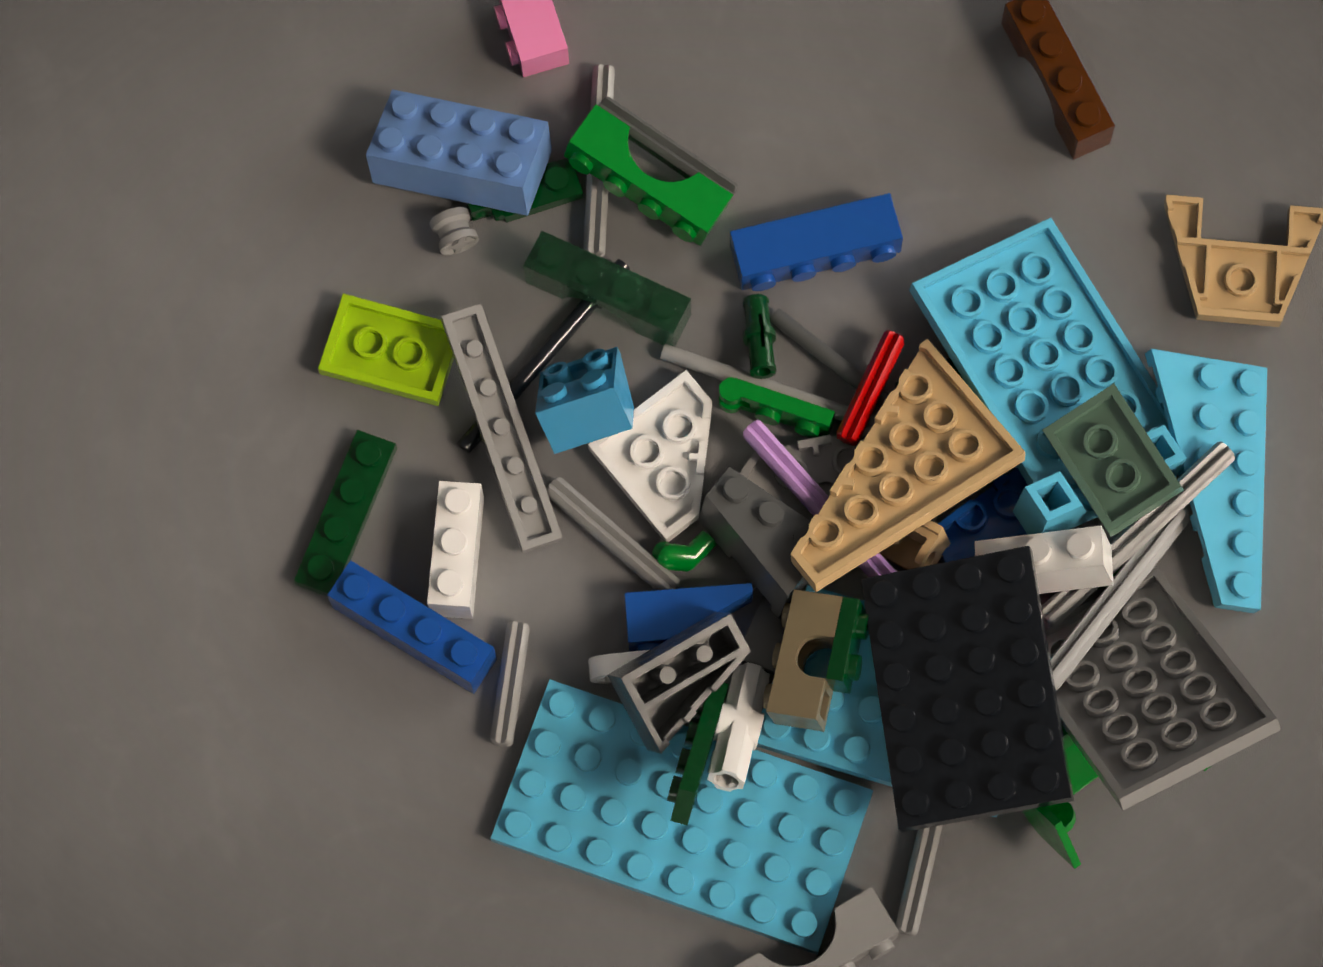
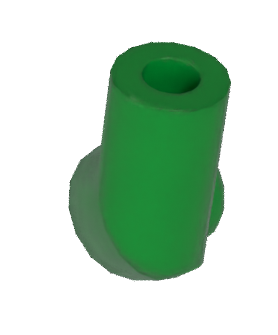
(683, 557)

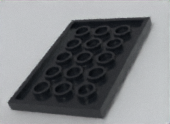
(966, 690)

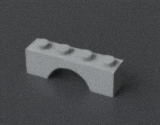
(860, 930)

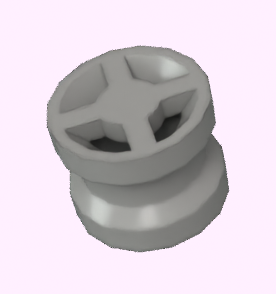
(454, 231)

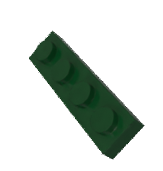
(345, 512)
(693, 761)

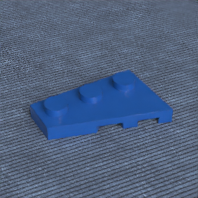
(984, 517)

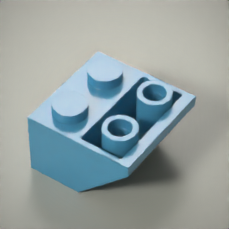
(584, 400)

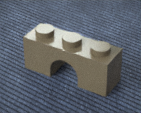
(794, 696)

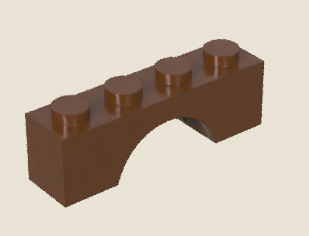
(1073, 98)

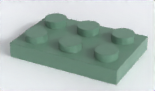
(1112, 460)

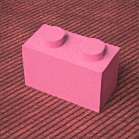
(534, 35)

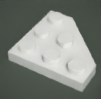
(663, 455)

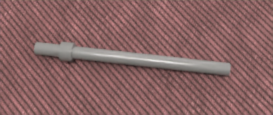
(722, 371)

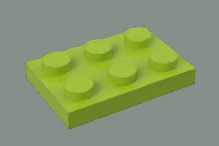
(388, 350)

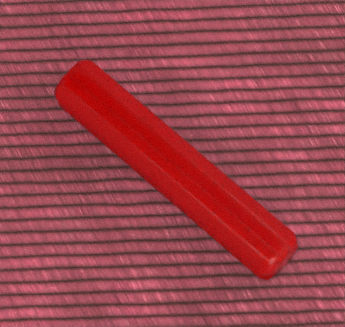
(870, 388)

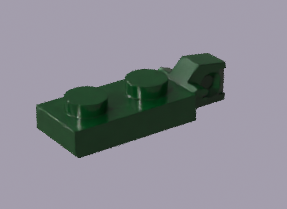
(556, 188)

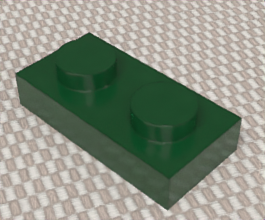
(844, 661)

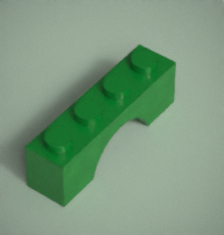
(685, 205)

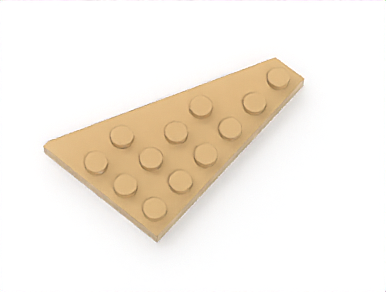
(919, 459)

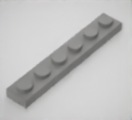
(501, 428)

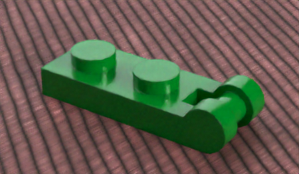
(775, 407)

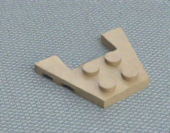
(1240, 278)

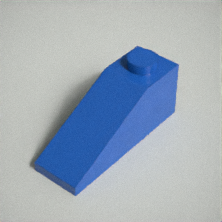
(664, 613)

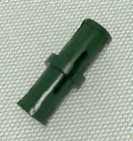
(759, 336)

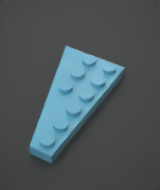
(1211, 404)

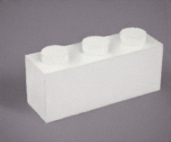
(456, 549)
(1062, 558)

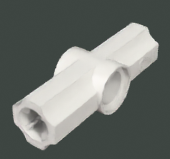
(738, 727)

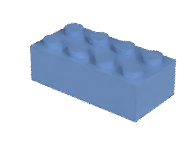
(459, 152)

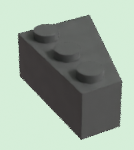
(757, 534)
(677, 676)

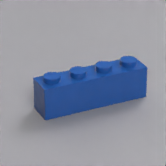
(816, 242)
(412, 627)

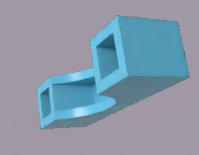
(1059, 503)

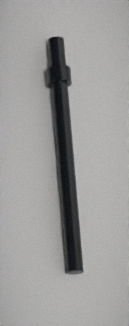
(540, 360)

